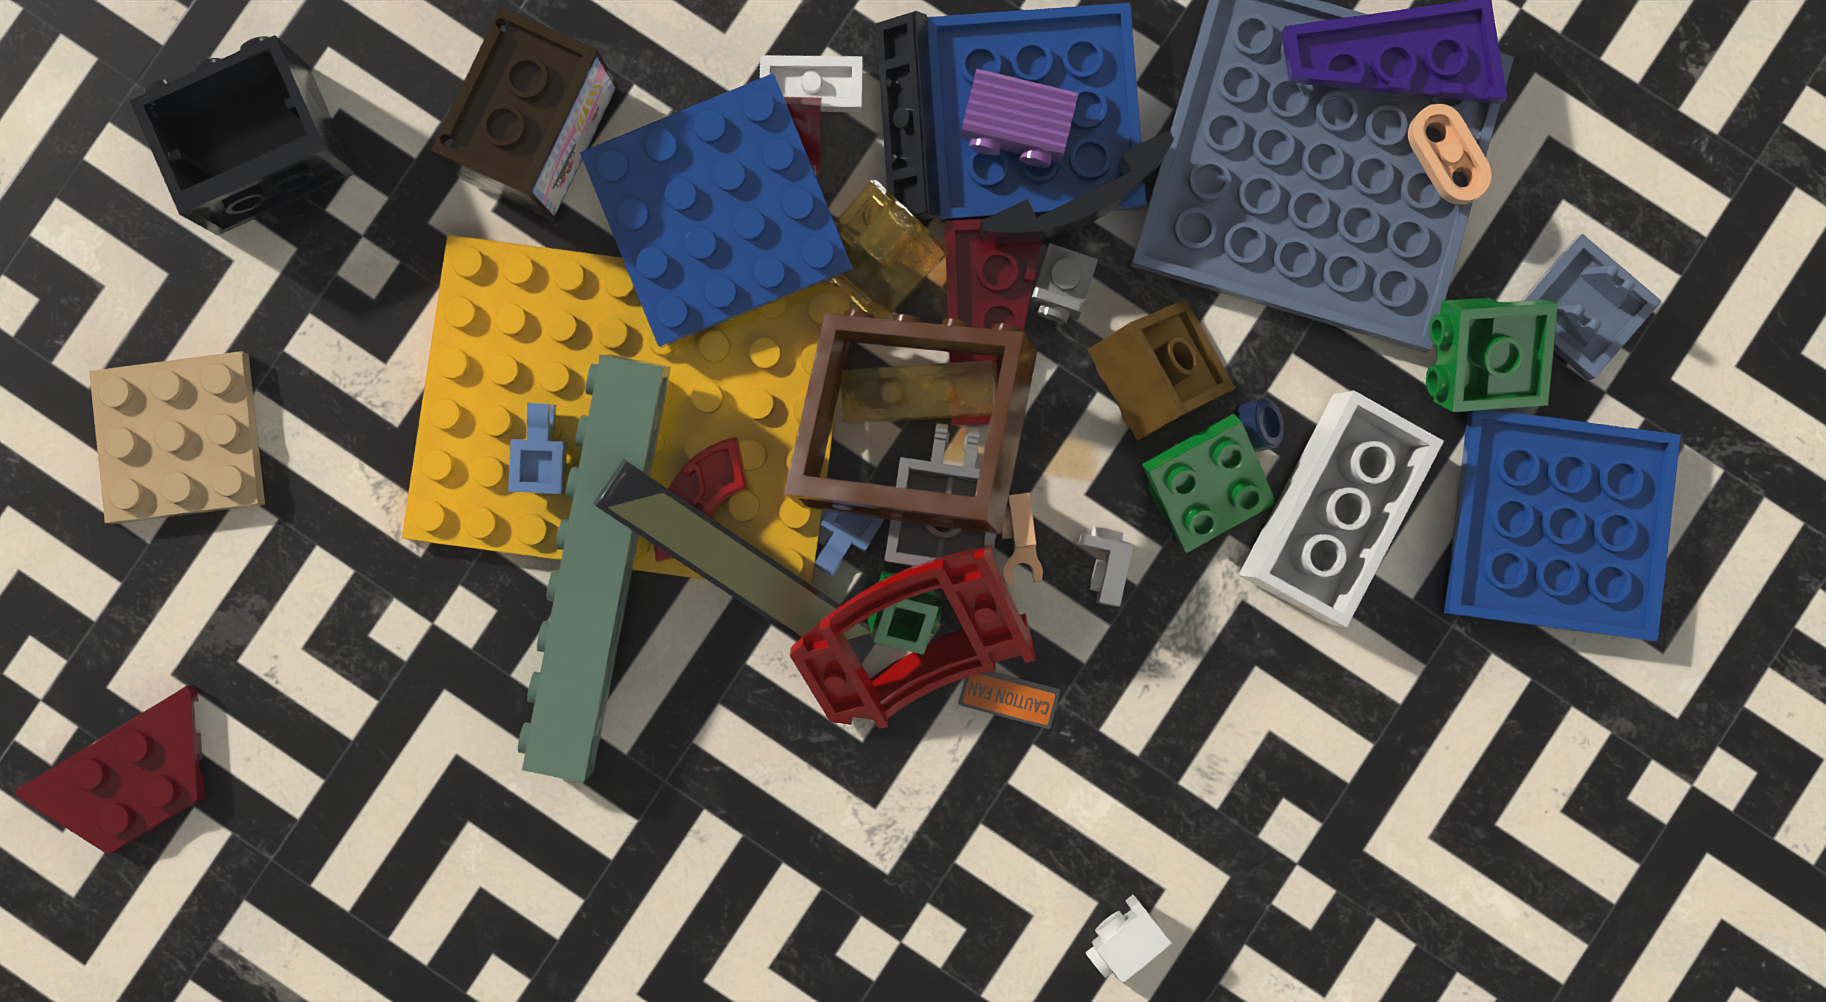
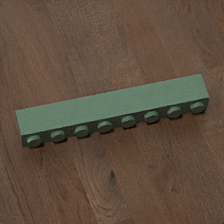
(593, 572)

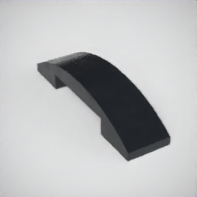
(1021, 225)

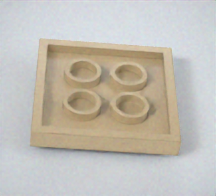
(176, 437)

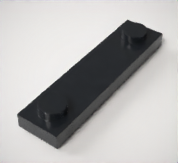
(908, 113)

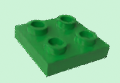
(1208, 483)

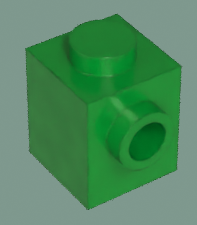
(906, 623)

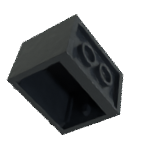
(242, 135)

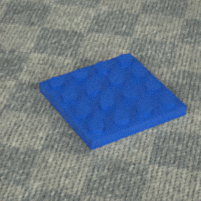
(1062, 48)
(716, 210)
(1562, 524)

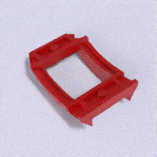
(989, 634)

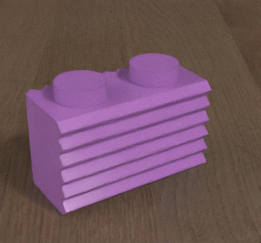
(1018, 118)

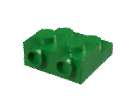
(1492, 354)

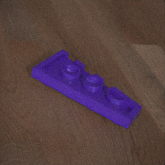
(1410, 51)

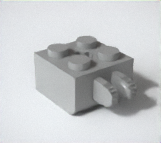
(917, 543)

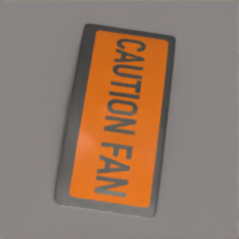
(1010, 698)

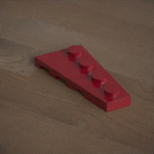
(986, 287)

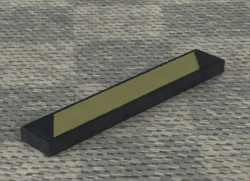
(720, 555)

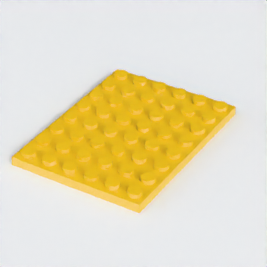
(525, 330)

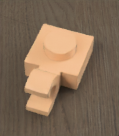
(1020, 527)

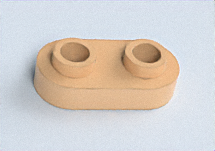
(1454, 153)

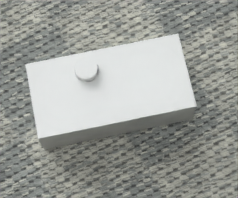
(1341, 508)

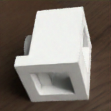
(1127, 942)

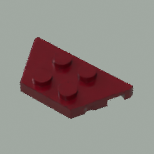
(126, 778)

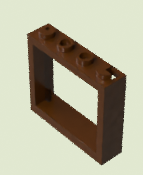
(977, 513)

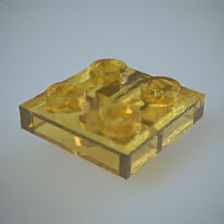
(886, 250)

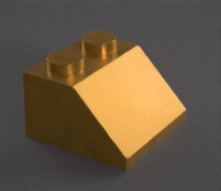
(1160, 368)

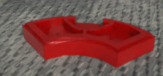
(709, 480)

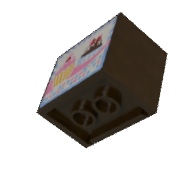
(526, 113)

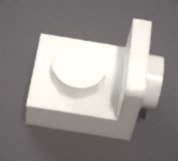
(1108, 575)

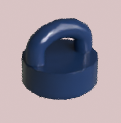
(1262, 423)

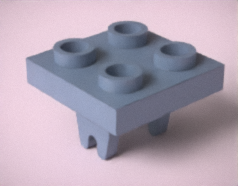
(1596, 305)

